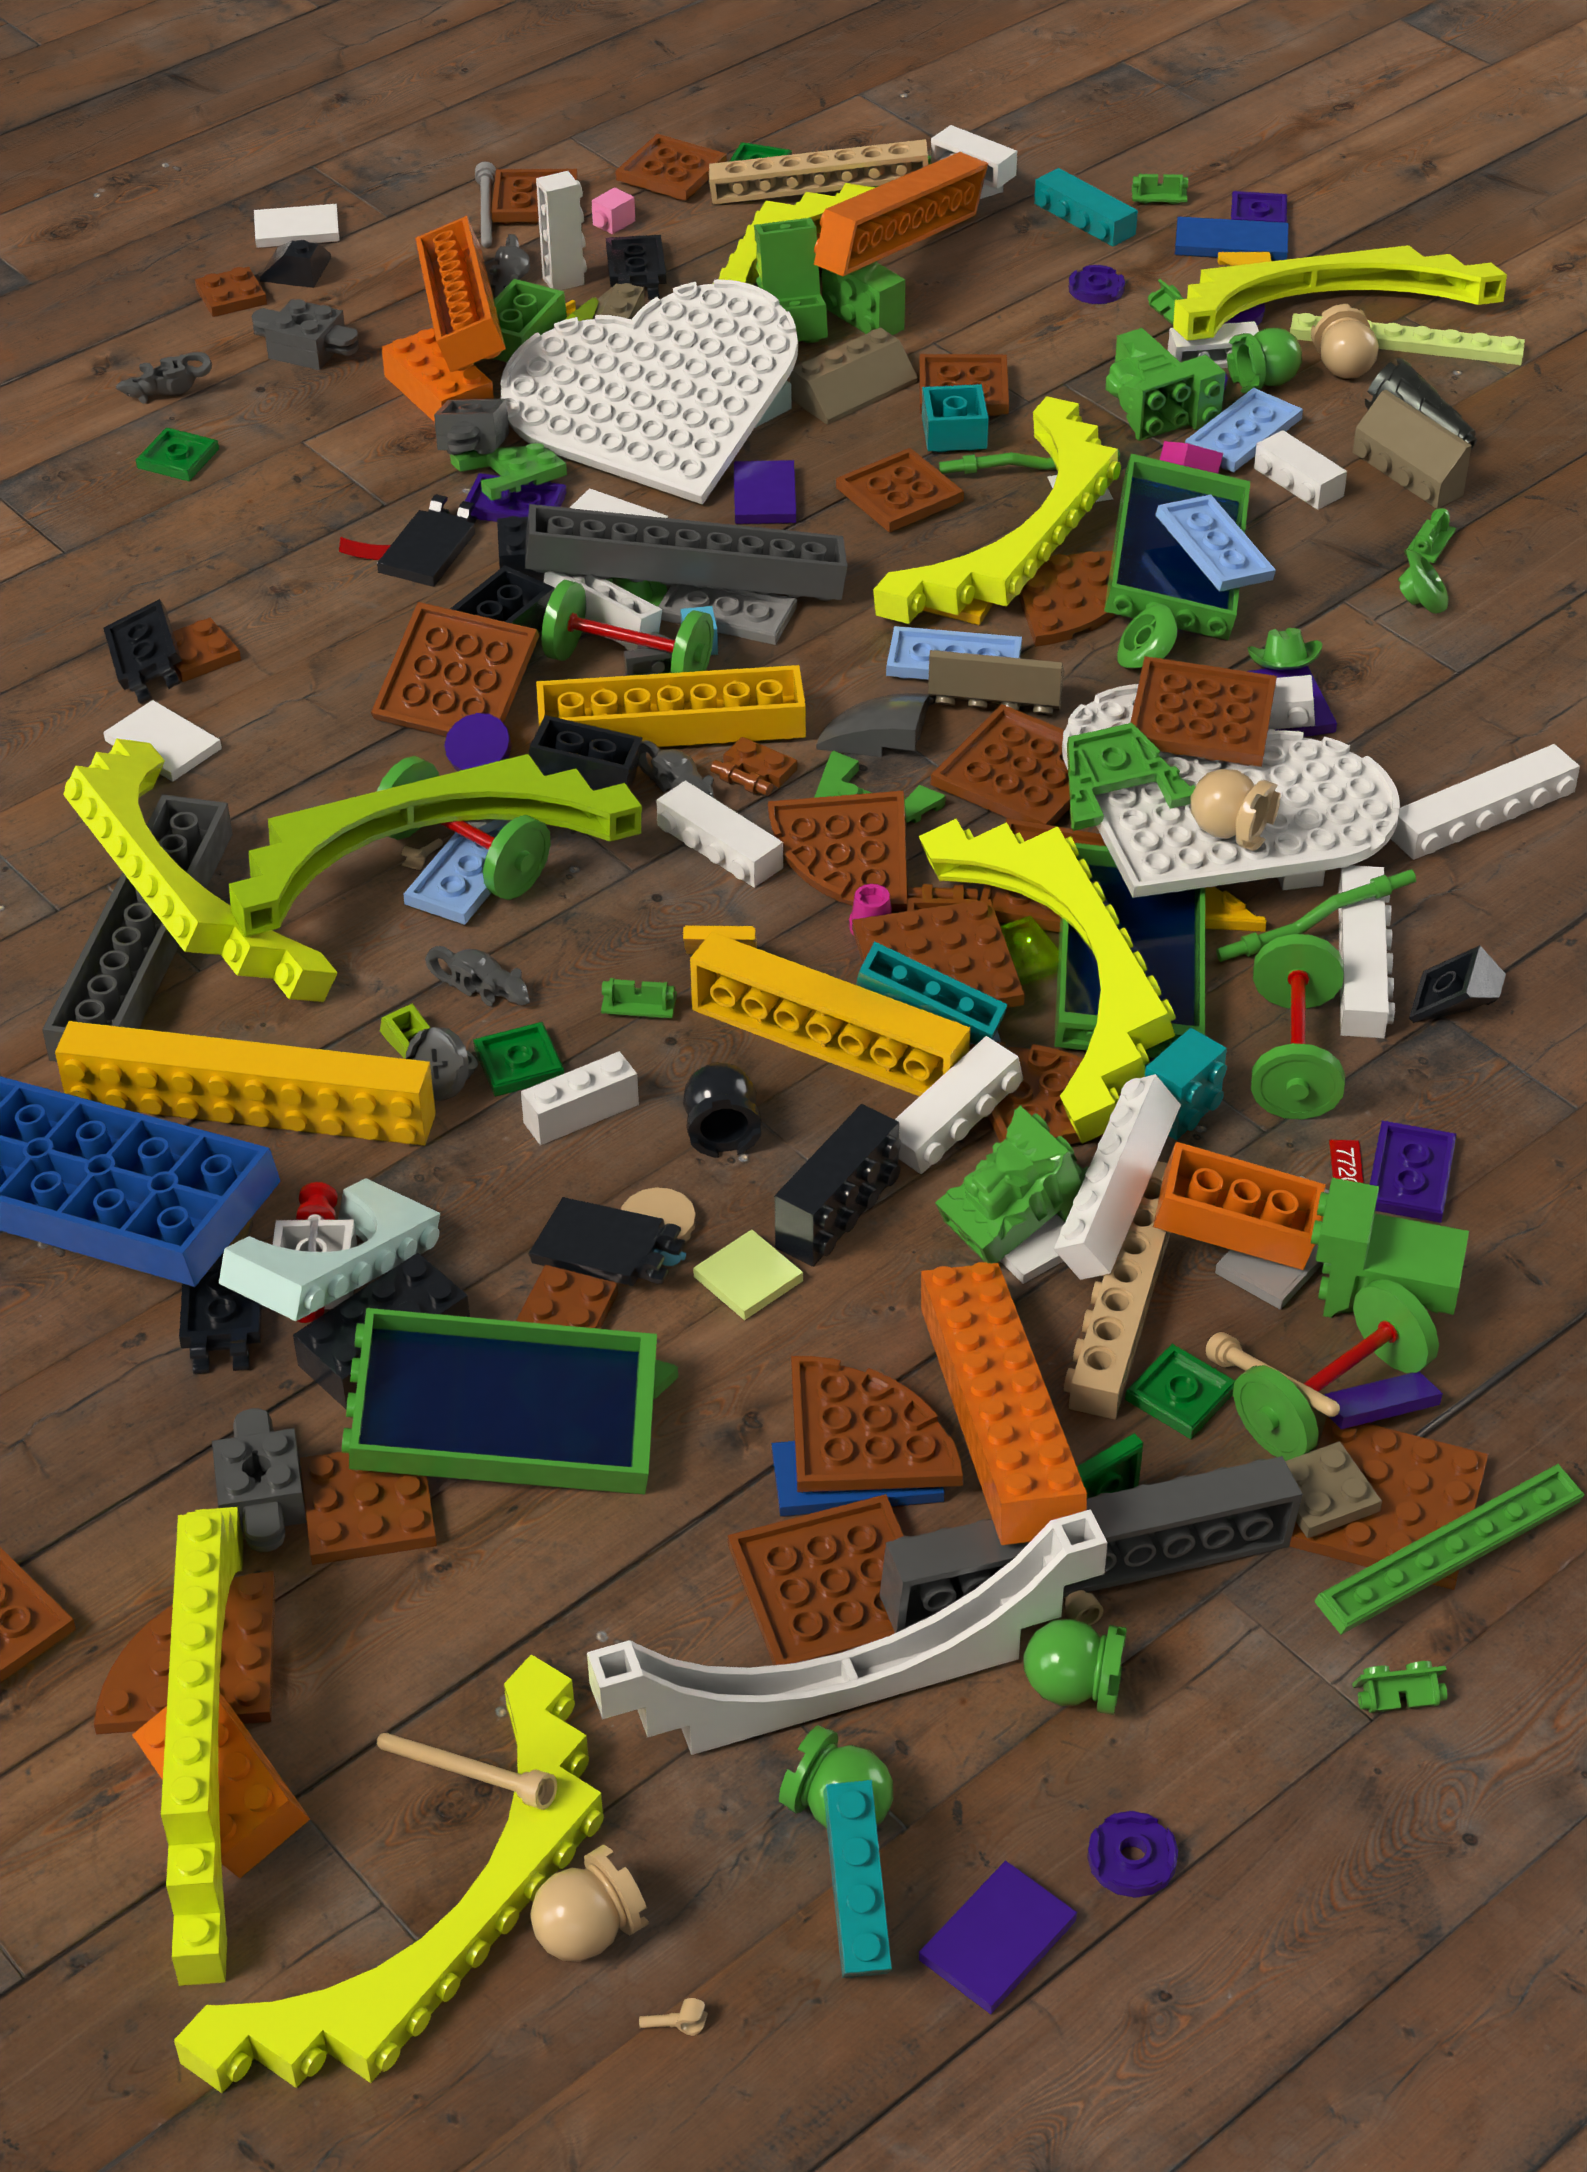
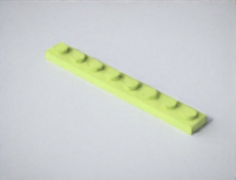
(1429, 341)

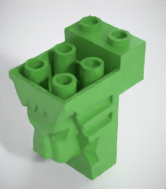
(789, 273)
(1160, 389)
(1014, 1189)
(1373, 1246)

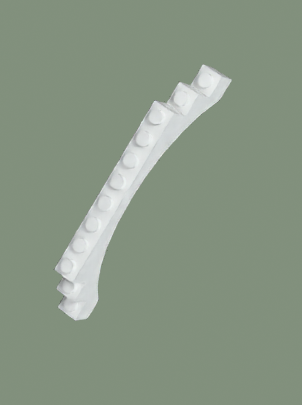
(970, 1635)

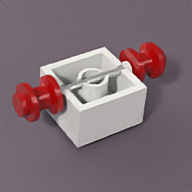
(316, 1230)

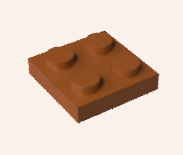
(230, 291)
(203, 649)
(569, 1299)

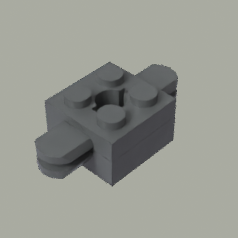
(305, 333)
(471, 425)
(261, 1477)

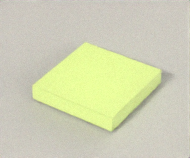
(748, 1274)

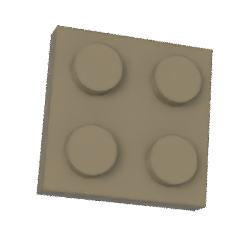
(1331, 1490)

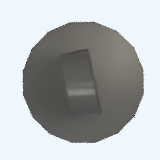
(447, 1057)

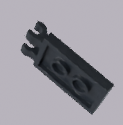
(637, 262)
(429, 543)
(143, 649)
(606, 1242)
(217, 1320)

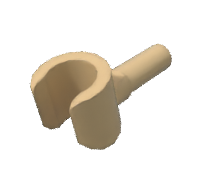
(417, 857)
(689, 2020)

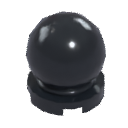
(721, 1110)

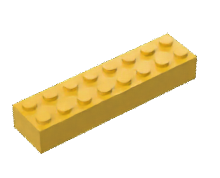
(685, 705)
(824, 1015)

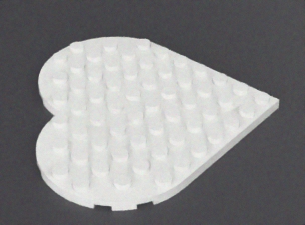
(659, 392)
(1328, 815)

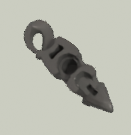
(512, 264)
(170, 378)
(672, 768)
(480, 973)

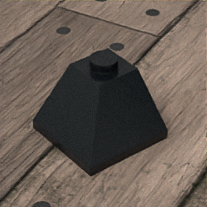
(296, 264)
(1458, 985)

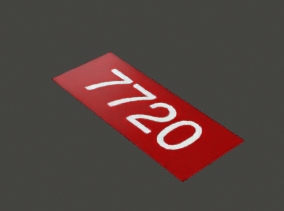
(1346, 1160)

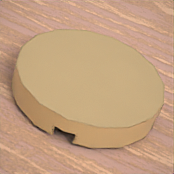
(664, 1204)

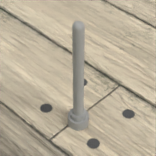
(485, 178)

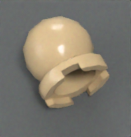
(1345, 341)
(1231, 805)
(582, 1909)

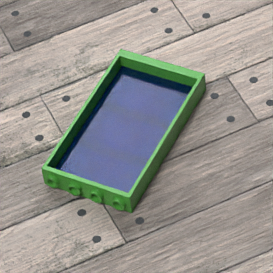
(1149, 561)
(1165, 931)
(501, 1401)

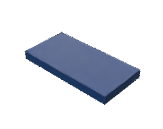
(1209, 236)
(801, 1503)

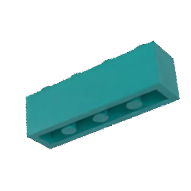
(1085, 207)
(930, 990)
(857, 1879)

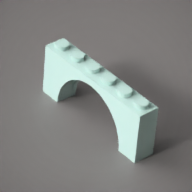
(305, 1281)

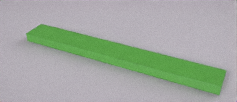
(1448, 1549)

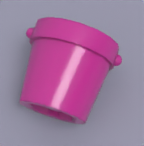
(870, 901)

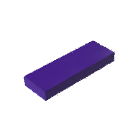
(1384, 1399)

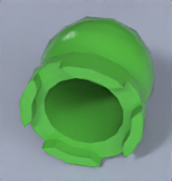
(1264, 359)
(1074, 1663)
(830, 1764)

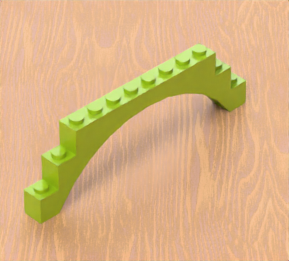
(319, 836)

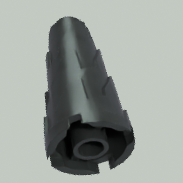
(1414, 390)

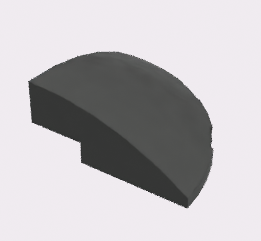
(877, 723)

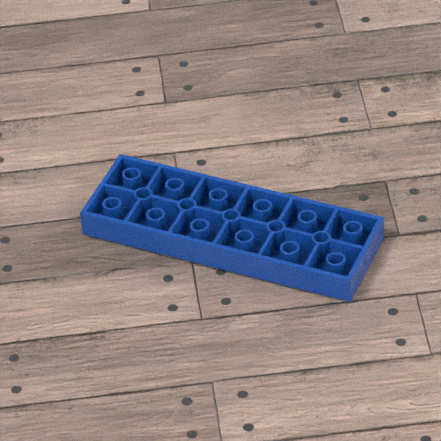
(124, 1182)

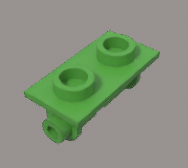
(1147, 189)
(1164, 300)
(1433, 535)
(652, 1000)
(1417, 1681)

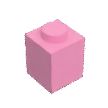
(613, 210)

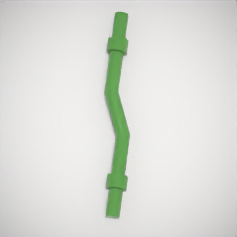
(970, 463)
(1378, 887)

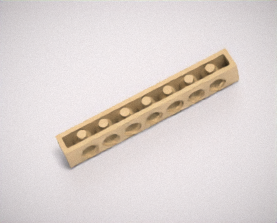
(814, 171)
(1119, 1312)

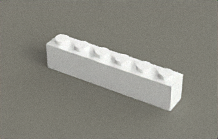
(1485, 801)
(1365, 958)
(1117, 1177)

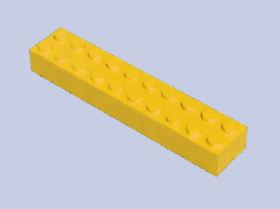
(248, 1082)

